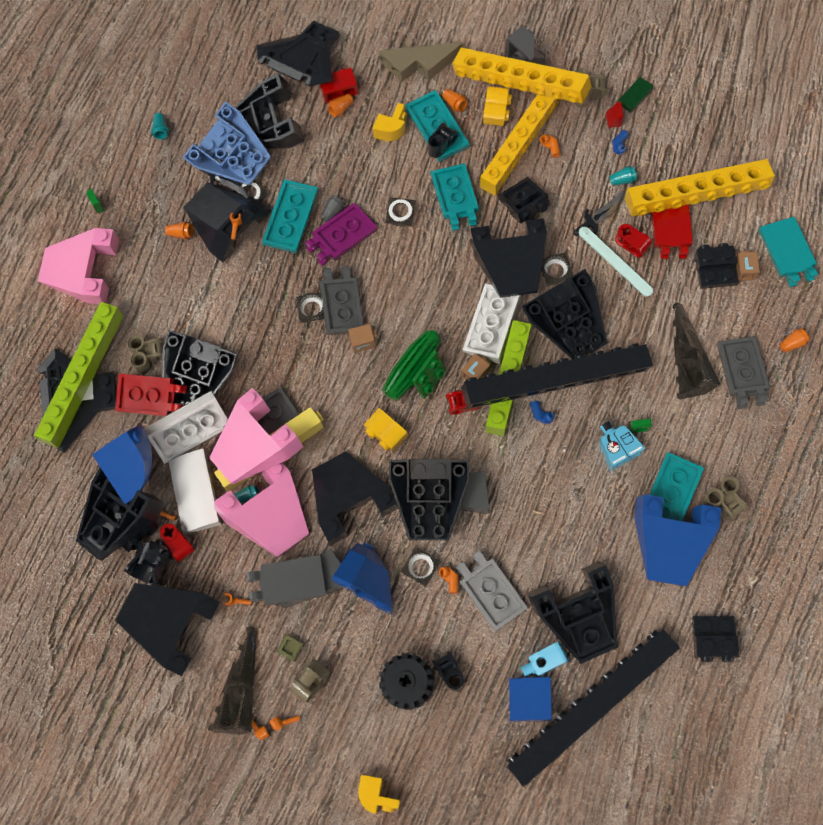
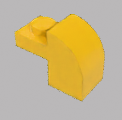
(391, 128)
(370, 798)

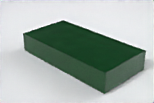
(635, 94)

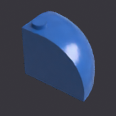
(127, 462)

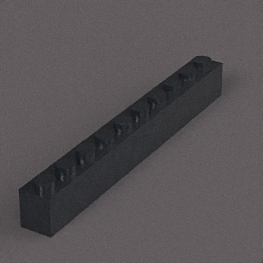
(555, 376)
(592, 708)

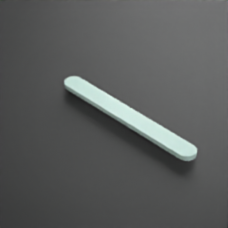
(615, 261)

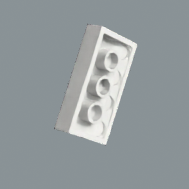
(491, 325)
(187, 427)
(194, 491)

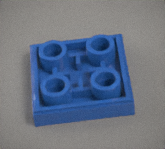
(530, 699)

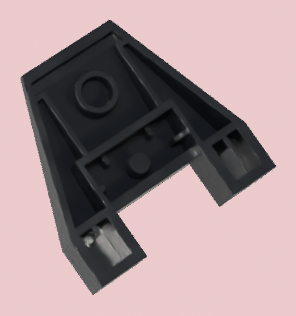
(263, 115)
(513, 262)
(342, 487)
(110, 522)
(158, 617)
(582, 620)

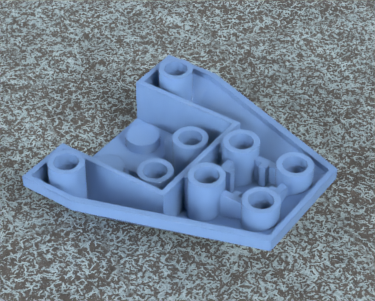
(230, 149)

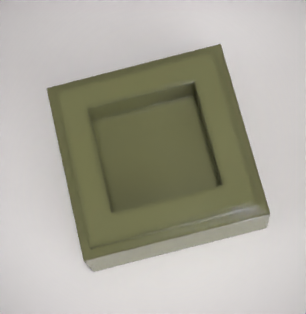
(290, 648)

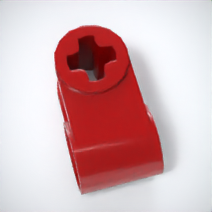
(633, 241)
(460, 407)
(177, 544)

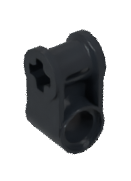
(443, 138)
(448, 670)

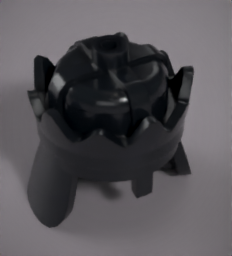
(149, 563)

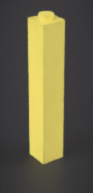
(303, 426)

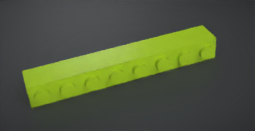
(79, 375)

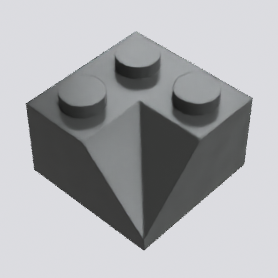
(521, 47)

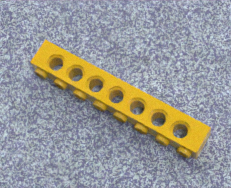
(522, 75)
(517, 143)
(699, 187)

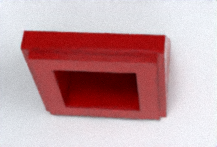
(615, 115)

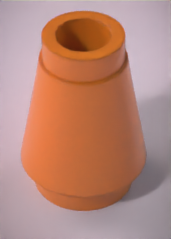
(455, 100)
(339, 105)
(180, 230)
(794, 340)

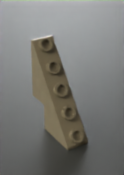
(426, 59)

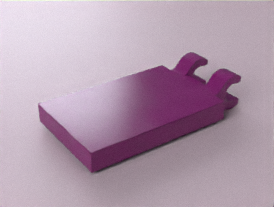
(341, 234)

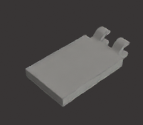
(491, 591)

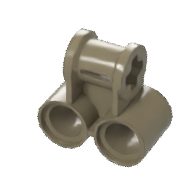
(596, 86)
(149, 351)
(726, 499)
(309, 681)

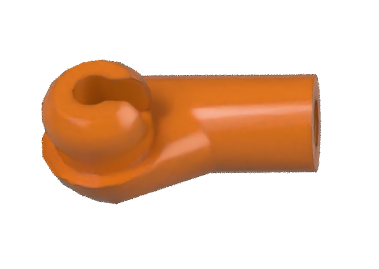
(551, 143)
(451, 577)

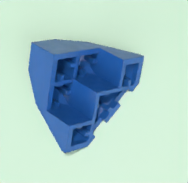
(366, 577)

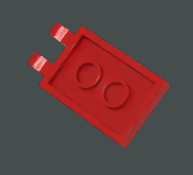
(672, 229)
(147, 395)

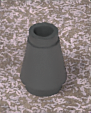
(332, 208)

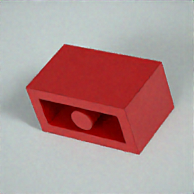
(342, 83)

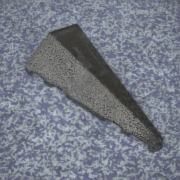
(694, 369)
(235, 711)

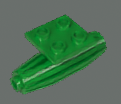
(416, 367)

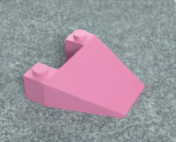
(70, 264)
(246, 447)
(271, 517)

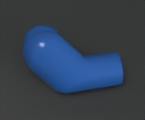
(617, 142)
(539, 415)

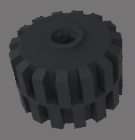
(413, 694)

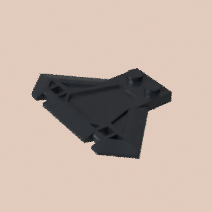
(302, 54)
(103, 393)

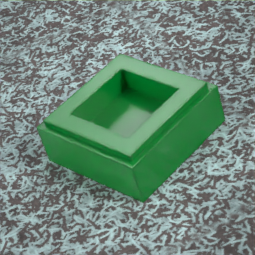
(94, 201)
(640, 426)

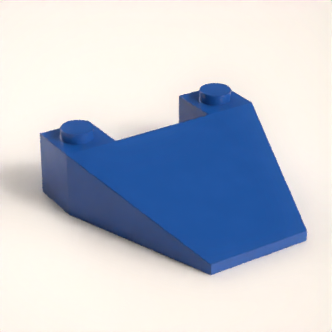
(673, 547)

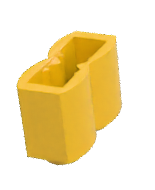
(495, 106)
(385, 430)

